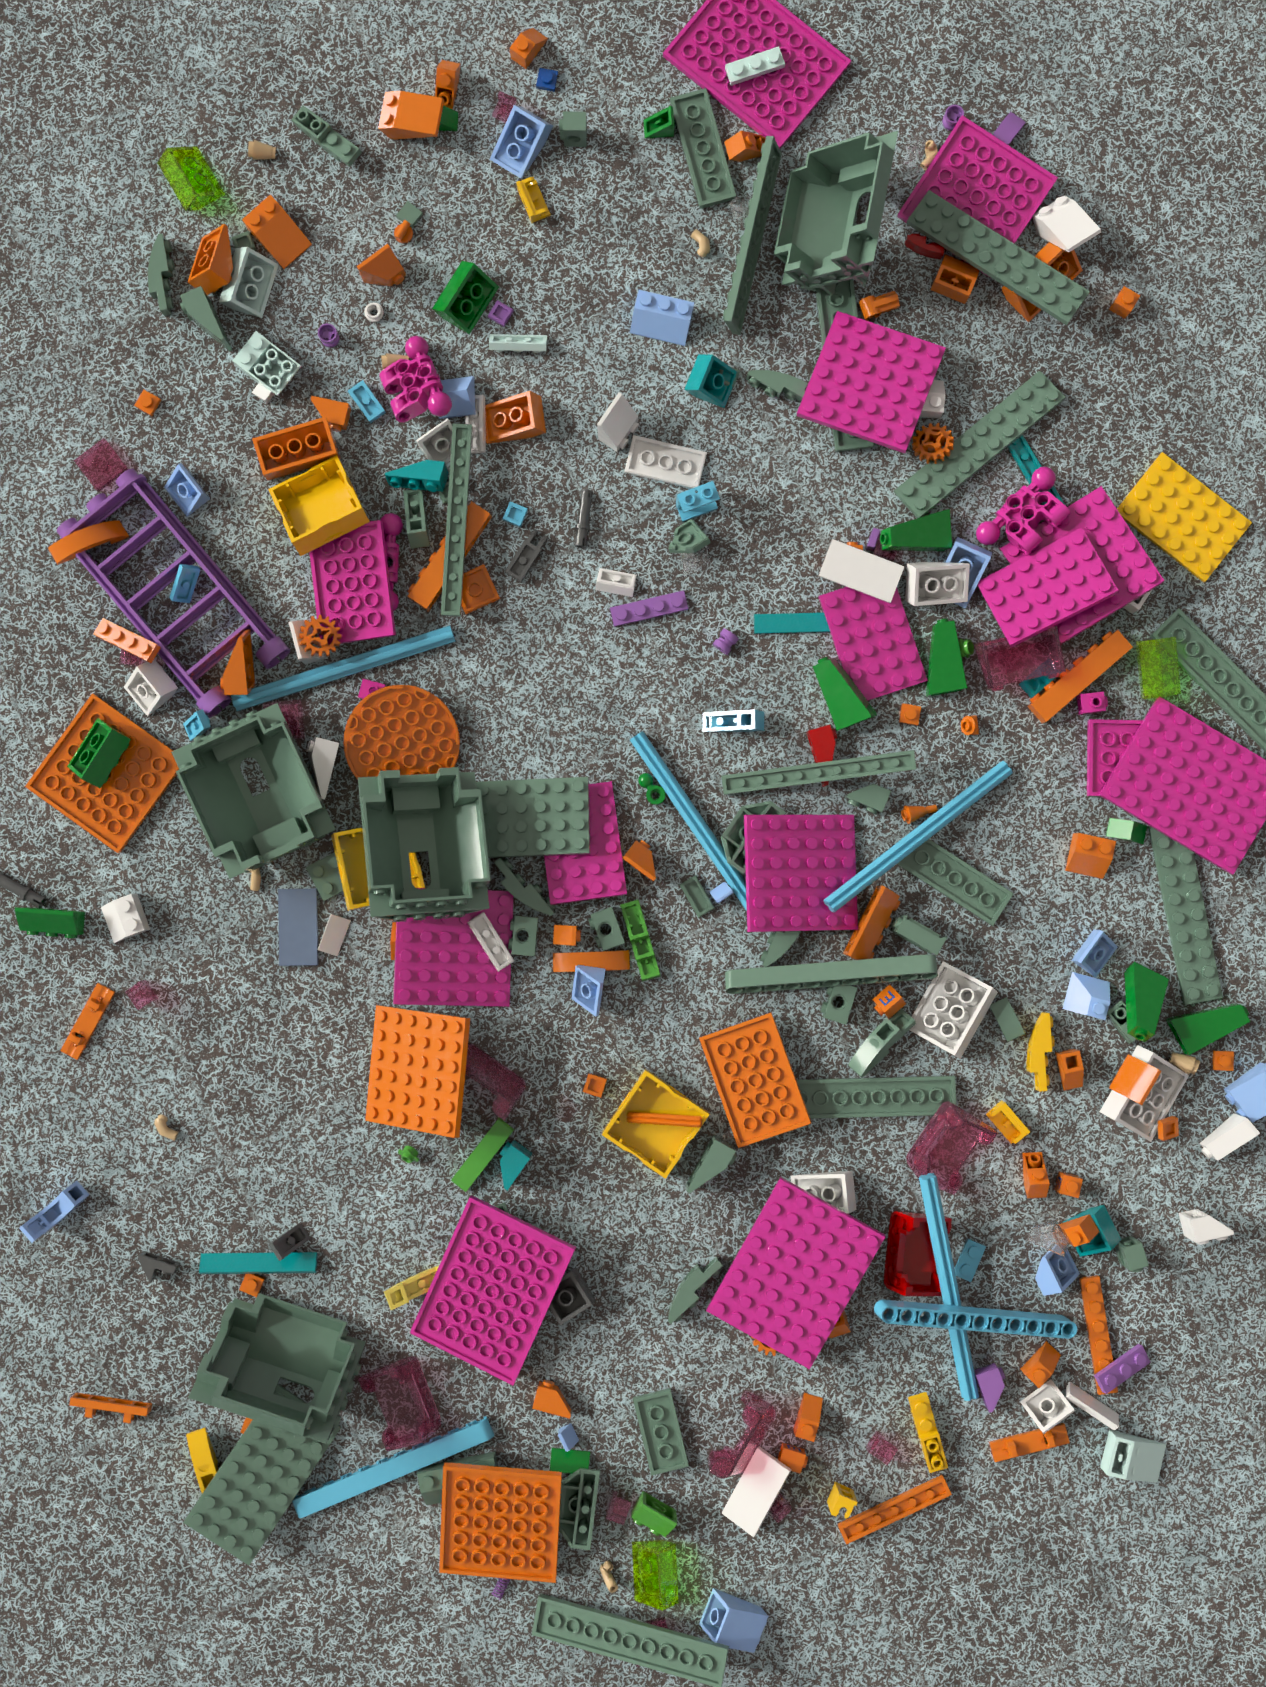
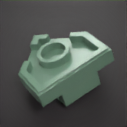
(688, 538)

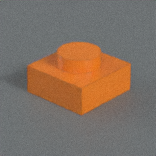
(147, 402)
(909, 714)
(1223, 1060)
(594, 1085)
(1168, 1128)
(252, 1284)

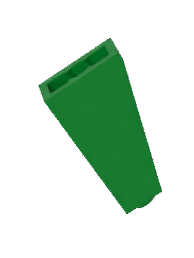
(920, 534)
(945, 660)
(841, 694)
(1144, 1000)
(1204, 1027)

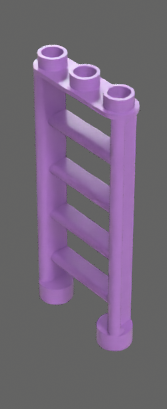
(102, 507)

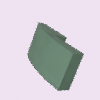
(1007, 1019)

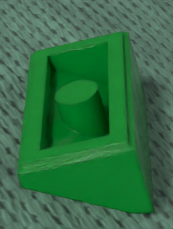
(568, 1461)

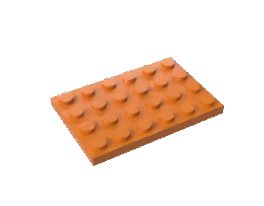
(755, 1080)

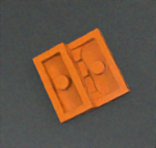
(1135, 1079)

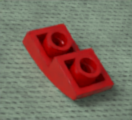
(918, 244)

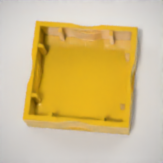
(318, 505)
(352, 867)
(653, 1144)

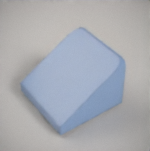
(721, 892)
(568, 1437)

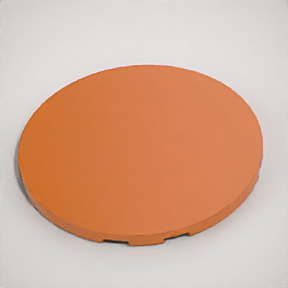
(400, 731)

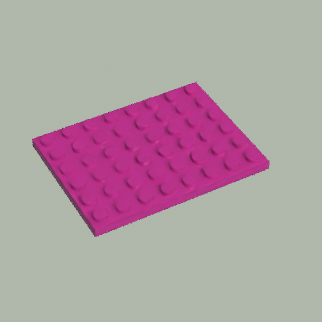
(741, 28)
(1191, 785)
(795, 1272)
(492, 1290)

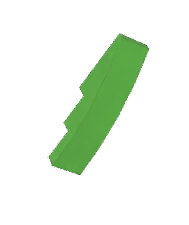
(640, 940)
(482, 1154)

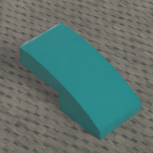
(1035, 685)

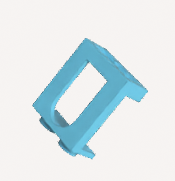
(696, 504)

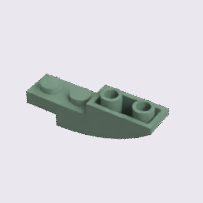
(325, 136)
(159, 271)
(776, 382)
(529, 895)
(779, 944)
(879, 1042)
(686, 1294)

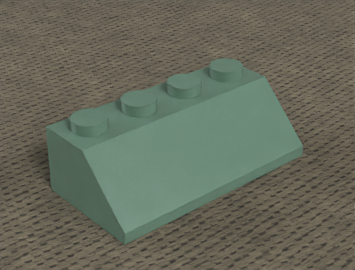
(431, 1476)

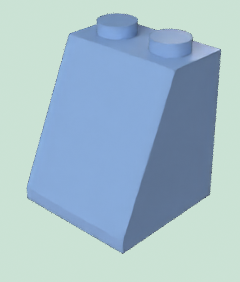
(1249, 1093)
(733, 1621)

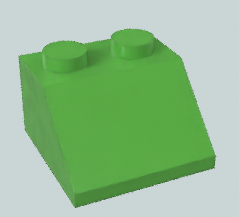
(654, 1515)

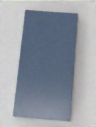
(298, 926)

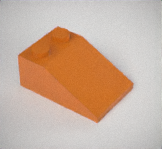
(410, 115)
(276, 231)
(213, 261)
(515, 418)
(239, 672)

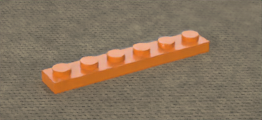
(1096, 1325)
(894, 1509)

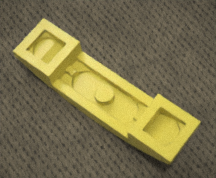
(410, 1288)

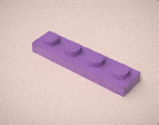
(649, 608)

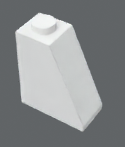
(1228, 1137)

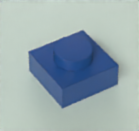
(547, 79)

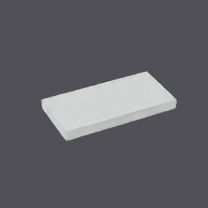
(665, 462)
(861, 571)
(756, 1491)

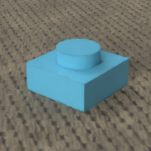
(515, 514)

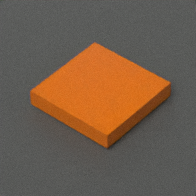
(477, 589)

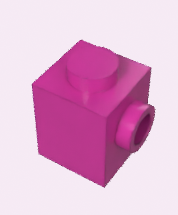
(368, 687)
(1091, 703)

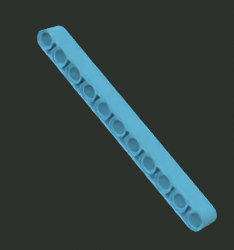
(968, 1316)
(393, 1468)

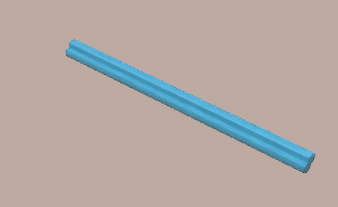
(344, 668)
(690, 815)
(917, 836)
(948, 1283)

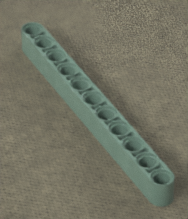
(831, 974)

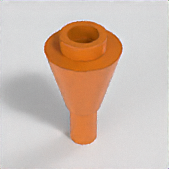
(913, 813)

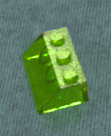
(190, 177)
(1158, 667)
(655, 1573)

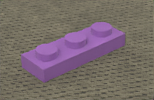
(1122, 1368)

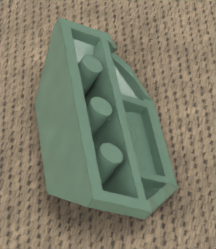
(733, 837)
(578, 1507)

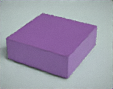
(500, 313)
(873, 539)

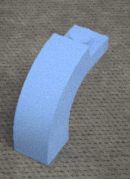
(54, 1212)

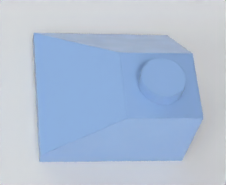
(1088, 996)
(1056, 1273)

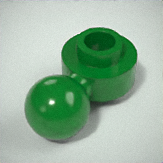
(646, 781)

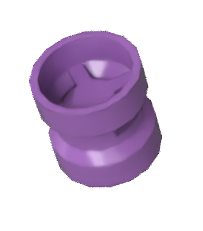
(952, 116)
(326, 331)
(725, 641)

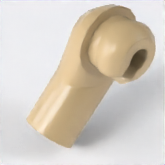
(930, 151)
(704, 244)
(255, 879)
(163, 1130)
(608, 1577)

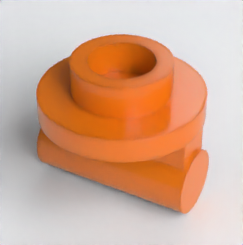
(403, 233)
(969, 725)

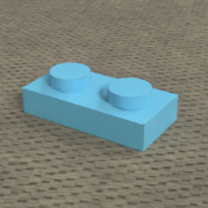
(366, 401)
(184, 583)
(197, 724)
(969, 1259)

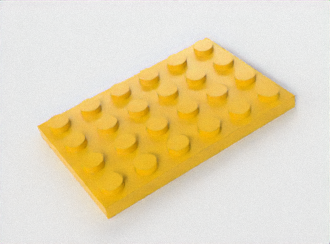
(1183, 517)

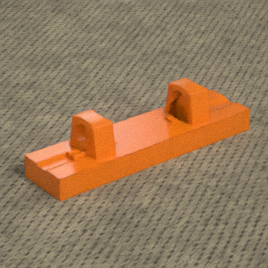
(88, 1021)
(94, 1402)
(1028, 1443)

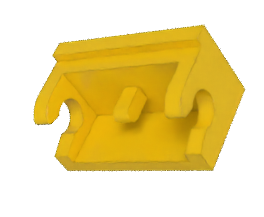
(532, 199)
(1007, 1122)
(841, 1497)

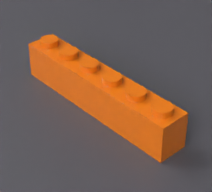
(430, 580)
(1079, 676)

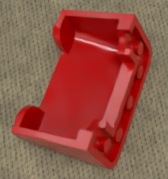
(910, 1256)

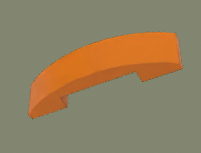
(87, 538)
(601, 959)

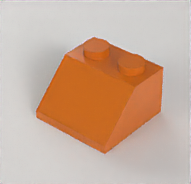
(1090, 855)

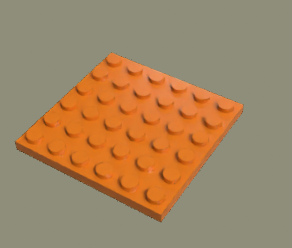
(132, 786)
(418, 1070)
(500, 1522)

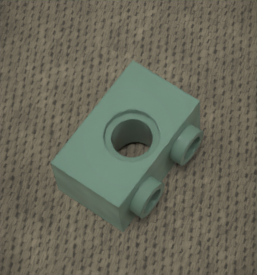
(573, 129)
(602, 917)
(527, 947)
(841, 1013)
(1131, 1254)

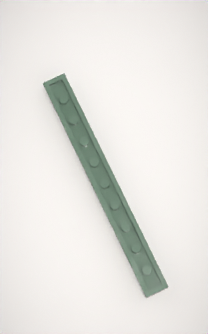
(456, 520)
(819, 772)

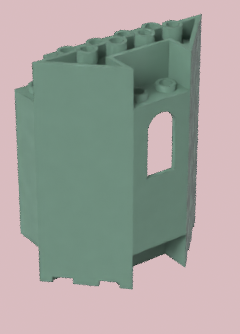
(820, 212)
(428, 815)
(246, 828)
(275, 1342)

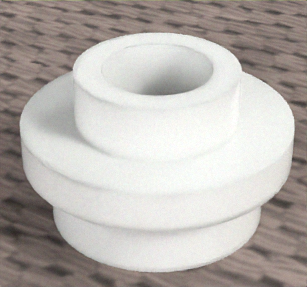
(374, 306)

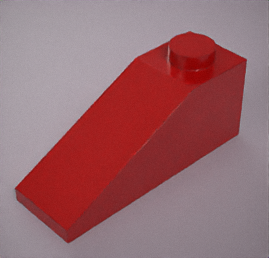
(822, 744)

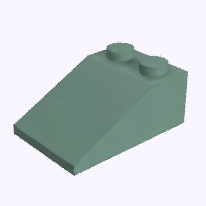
(201, 310)
(712, 1162)

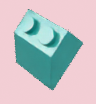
(707, 382)
(513, 1161)
(1105, 1239)

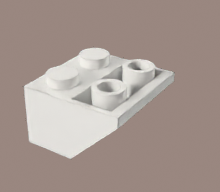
(1202, 1227)

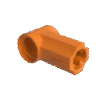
(875, 306)

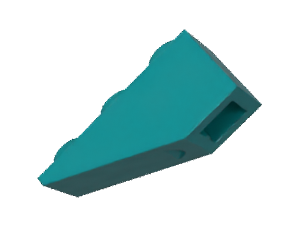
(423, 475)

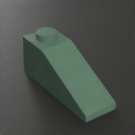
(416, 519)

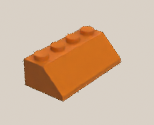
(1057, 258)
(295, 448)
(871, 924)

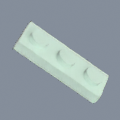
(754, 66)
(518, 343)

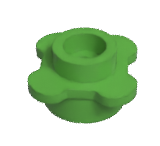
(966, 647)
(409, 1154)

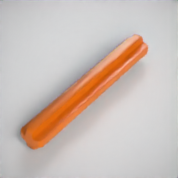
(664, 1119)

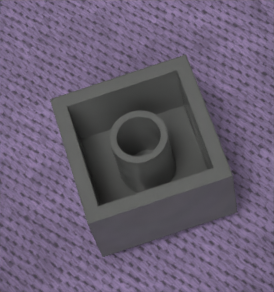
(571, 1297)

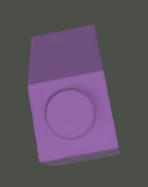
(990, 1384)

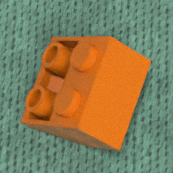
(955, 279)

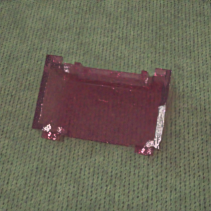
(1027, 660)
(495, 1078)
(947, 1145)
(404, 1403)
(759, 1417)

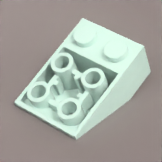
(266, 363)
(1132, 1457)

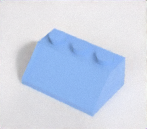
(661, 317)

